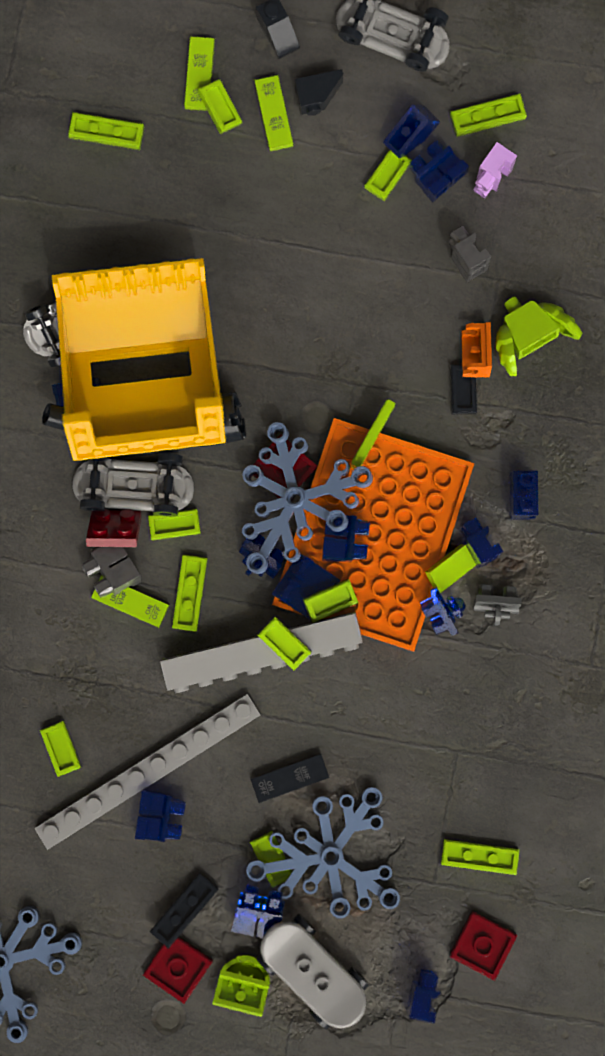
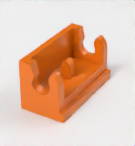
(476, 350)

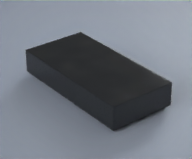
(462, 392)

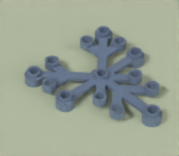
(280, 525)
(301, 861)
(41, 952)

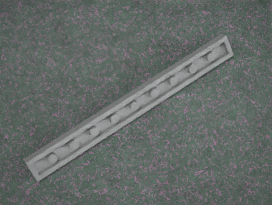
(147, 771)

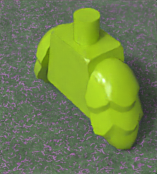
(530, 328)

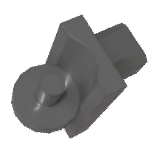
(497, 606)

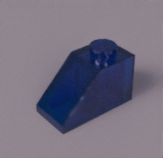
(411, 130)

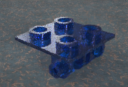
(301, 581)

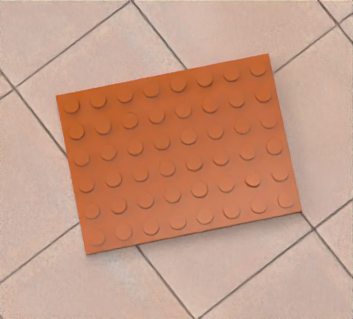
(411, 524)

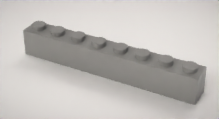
(253, 653)

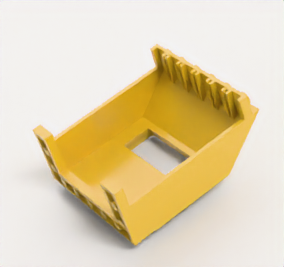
(131, 316)

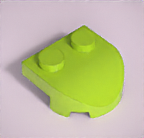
(242, 986)

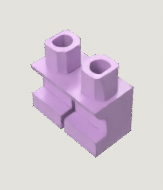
(489, 175)

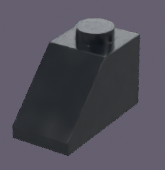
(277, 27)
(317, 91)

